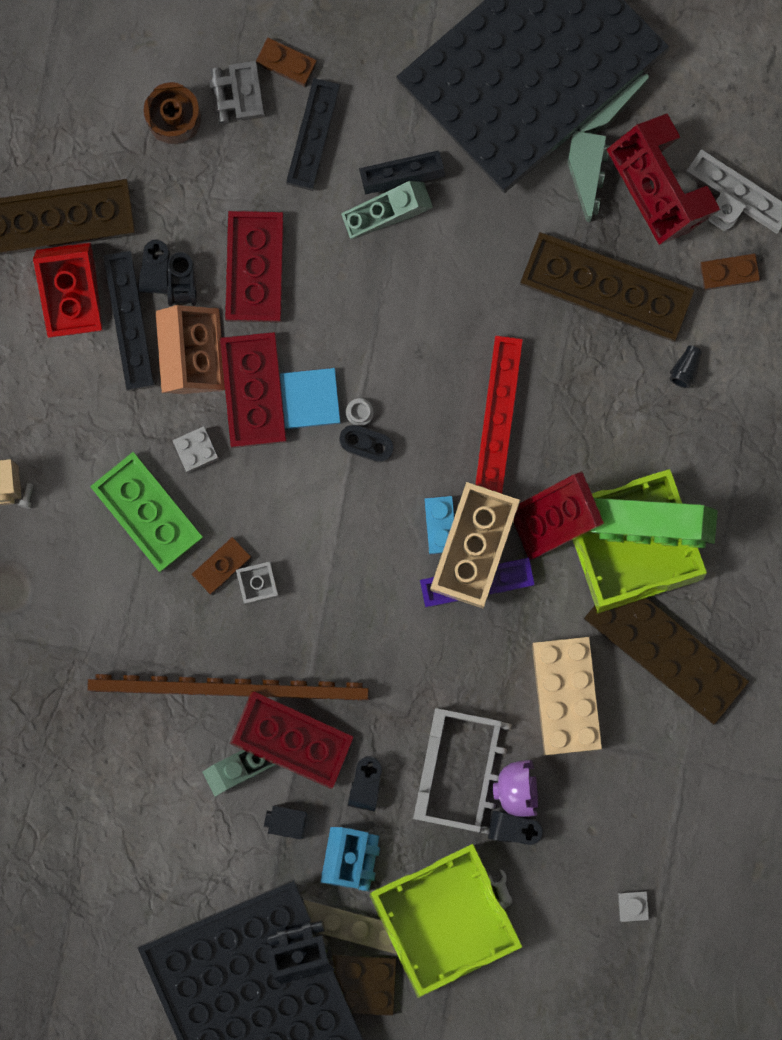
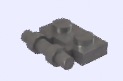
(245, 92)

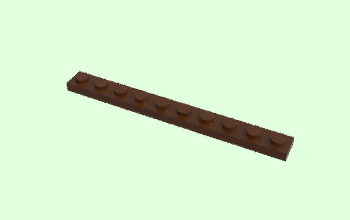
(215, 687)

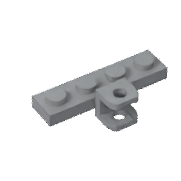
(735, 194)

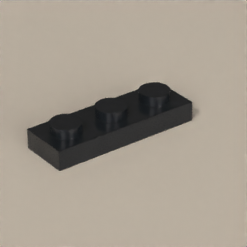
(397, 172)

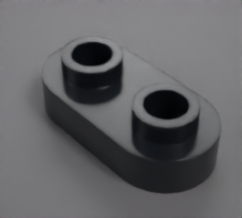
(367, 441)

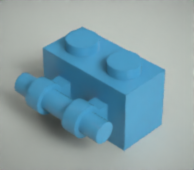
(346, 856)

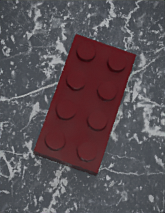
(254, 266)
(253, 390)
(556, 516)
(291, 740)

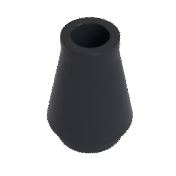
(686, 368)

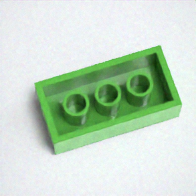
(656, 521)

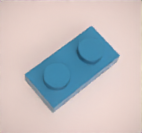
(439, 522)

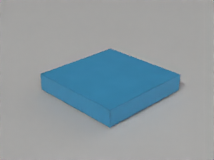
(309, 398)

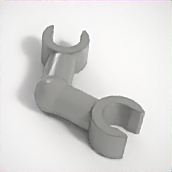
(505, 899)

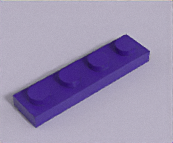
(508, 577)

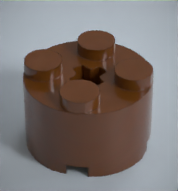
(159, 106)

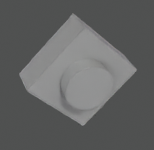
(633, 906)

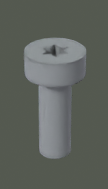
(26, 498)

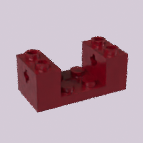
(666, 206)

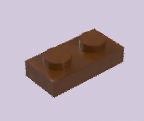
(286, 62)
(729, 272)

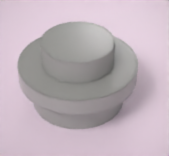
(359, 412)

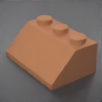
(189, 349)

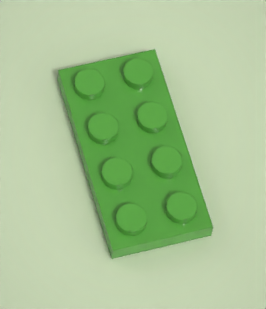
(146, 512)

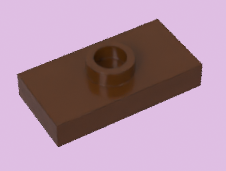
(221, 565)

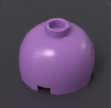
(517, 789)

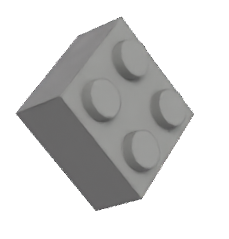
(195, 450)
(257, 583)

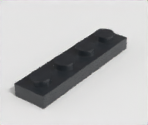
(313, 134)

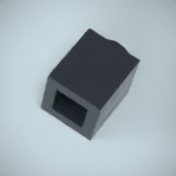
(285, 822)

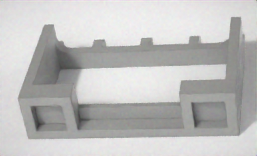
(430, 762)

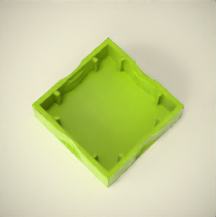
(635, 571)
(445, 920)

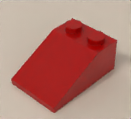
(68, 289)

